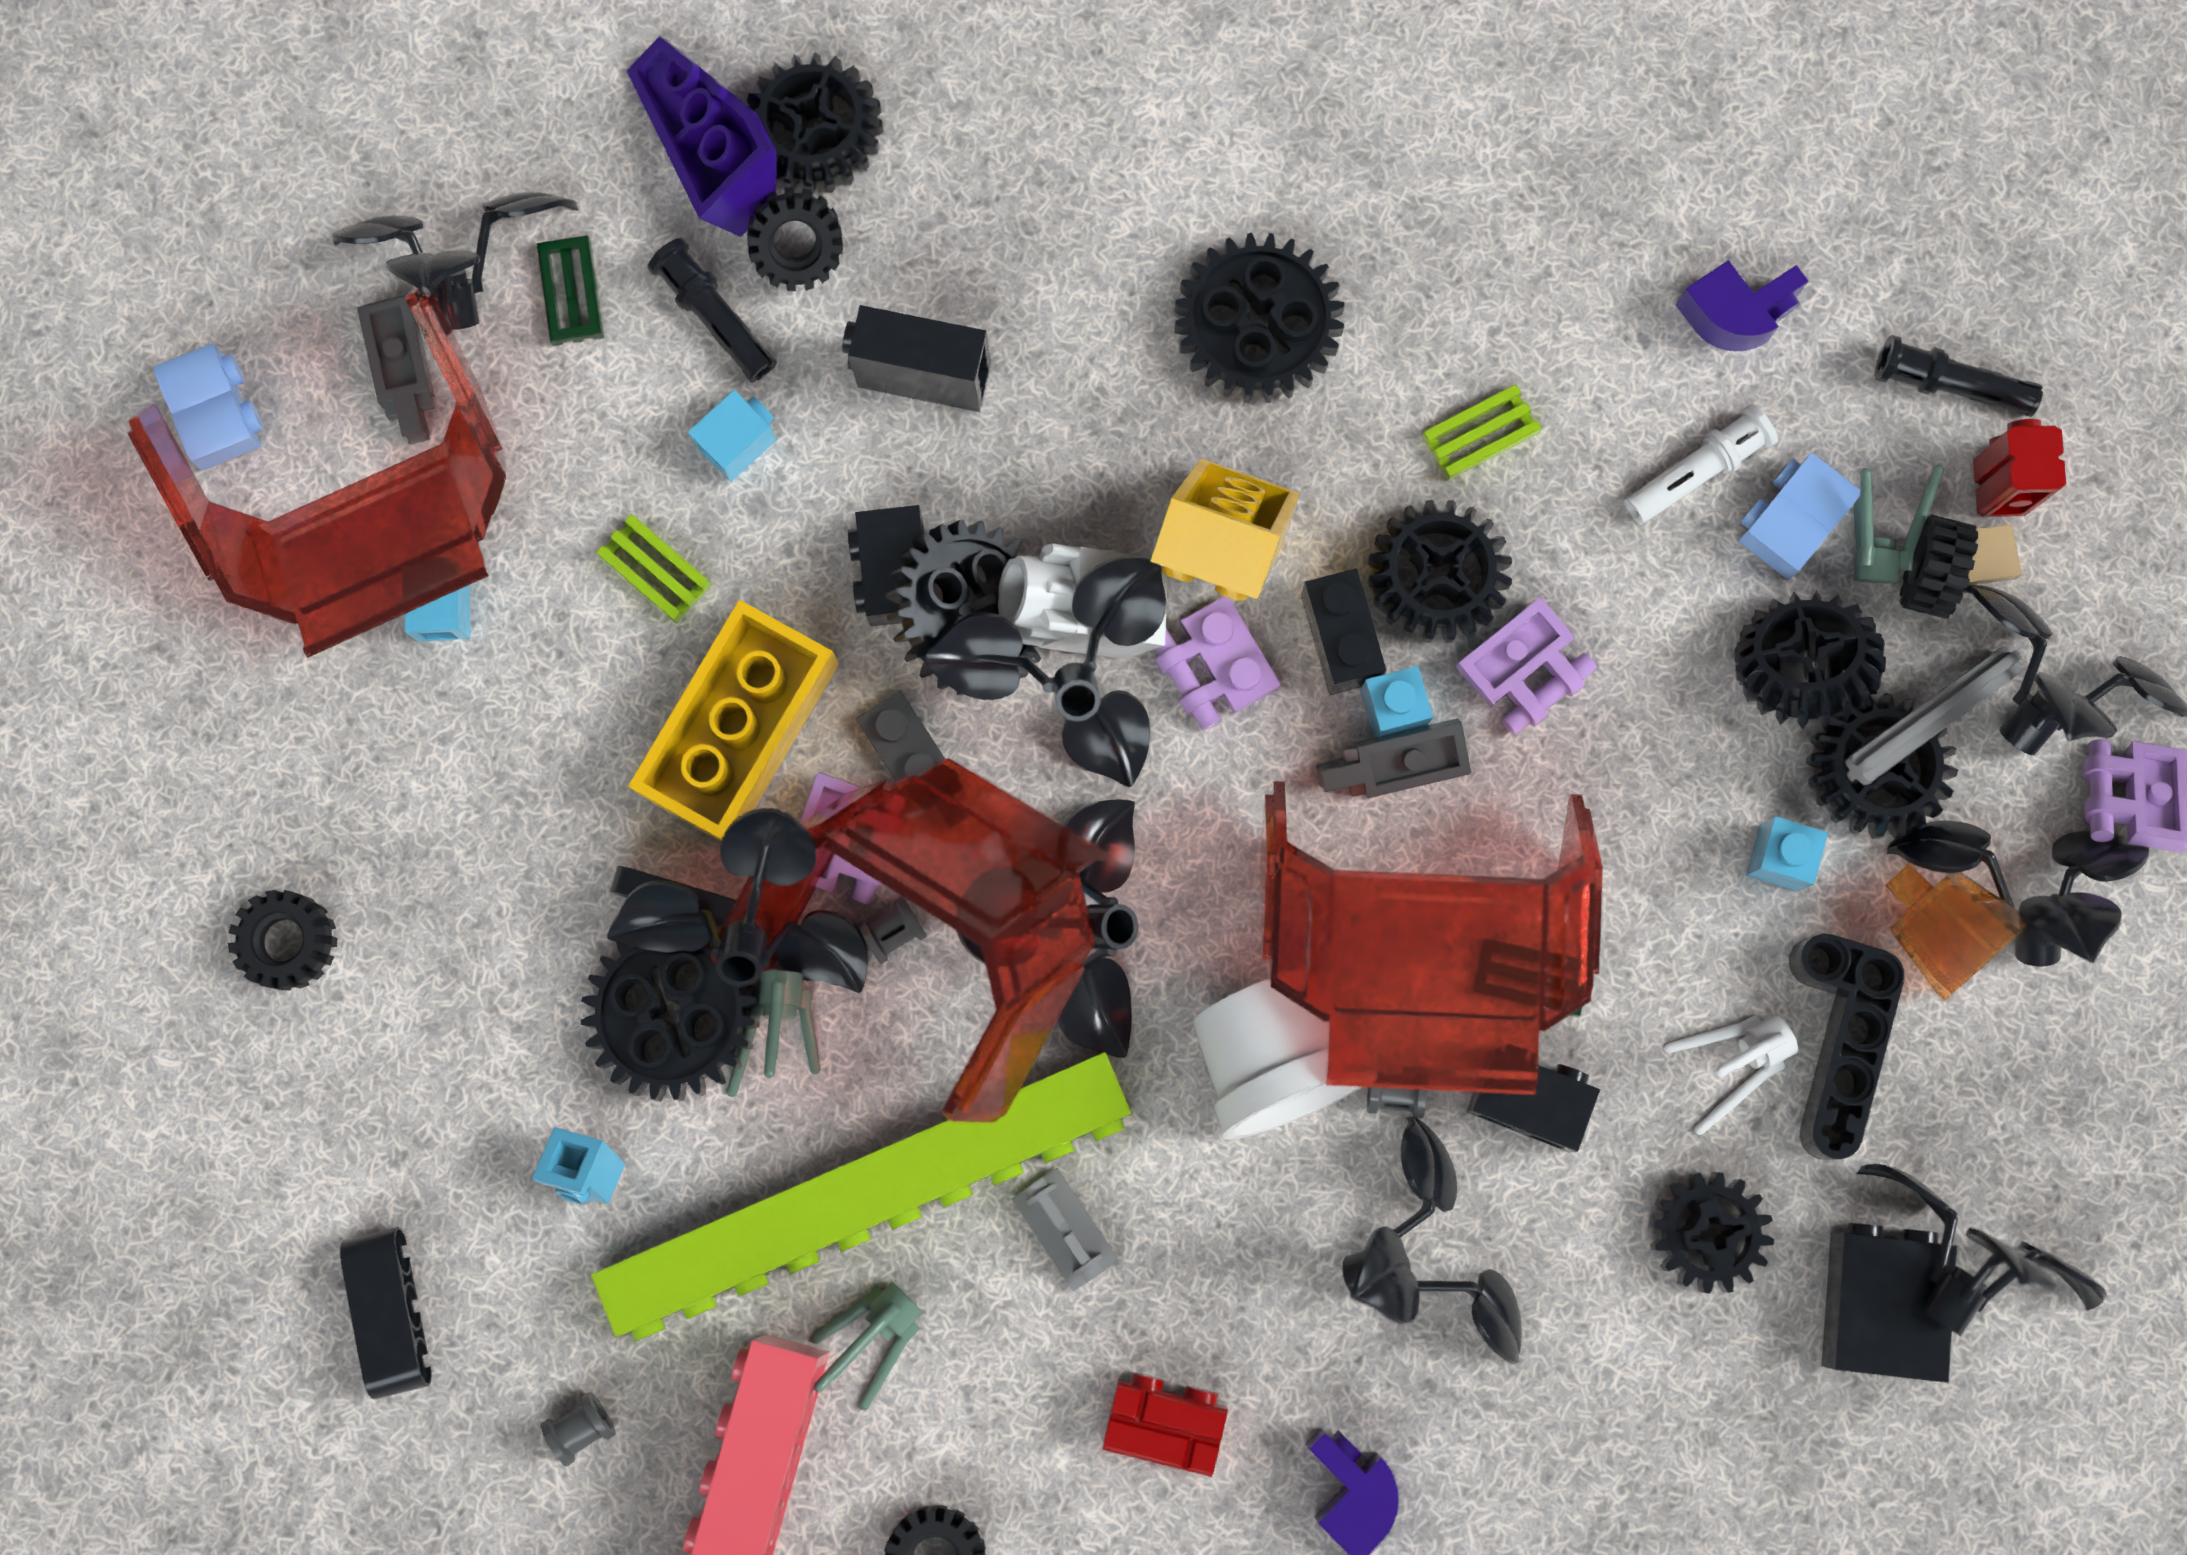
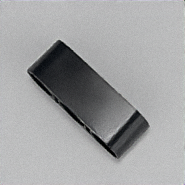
(383, 1315)

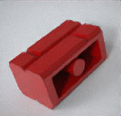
(2019, 469)
(1166, 1425)

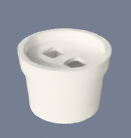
(1265, 1061)

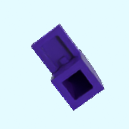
(1734, 317)
(1367, 1502)

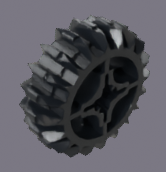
(850, 141)
(1455, 589)
(1834, 637)
(1901, 779)

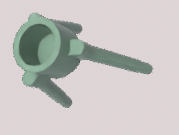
(1875, 556)
(779, 997)
(890, 1315)

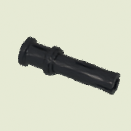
(698, 294)
(1936, 371)

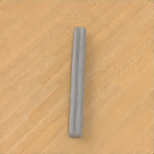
(1933, 716)

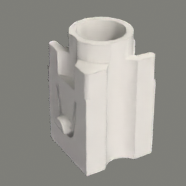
(1039, 596)

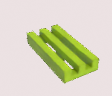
(1520, 411)
(620, 539)

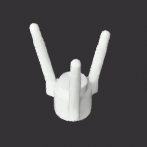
(1763, 1046)

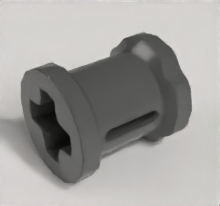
(891, 930)
(1397, 1099)
(577, 1429)

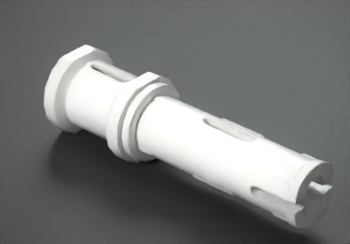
(1715, 456)

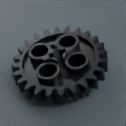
(1297, 292)
(929, 562)
(626, 1032)

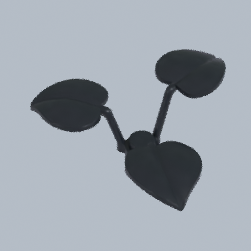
(444, 271)
(2056, 705)
(1101, 735)
(759, 846)
(2053, 922)
(1100, 1005)
(1383, 1272)
(1963, 1295)

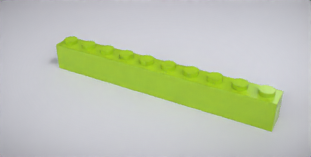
(857, 1197)

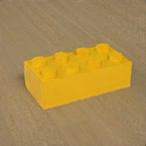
(1224, 529)
(734, 721)

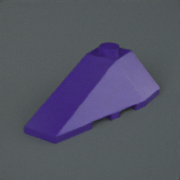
(708, 136)

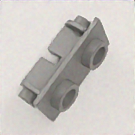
(1065, 1229)

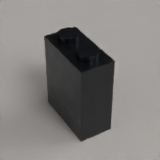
(918, 357)
(1876, 1304)

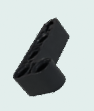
(1838, 1047)

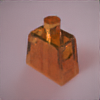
(1950, 926)

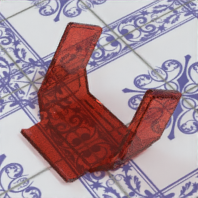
(365, 547)
(987, 872)
(1432, 971)

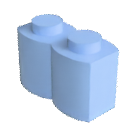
(209, 406)
(1799, 515)

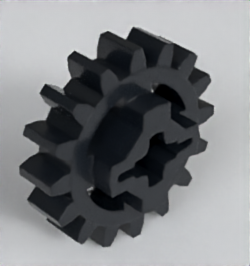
(1716, 1256)

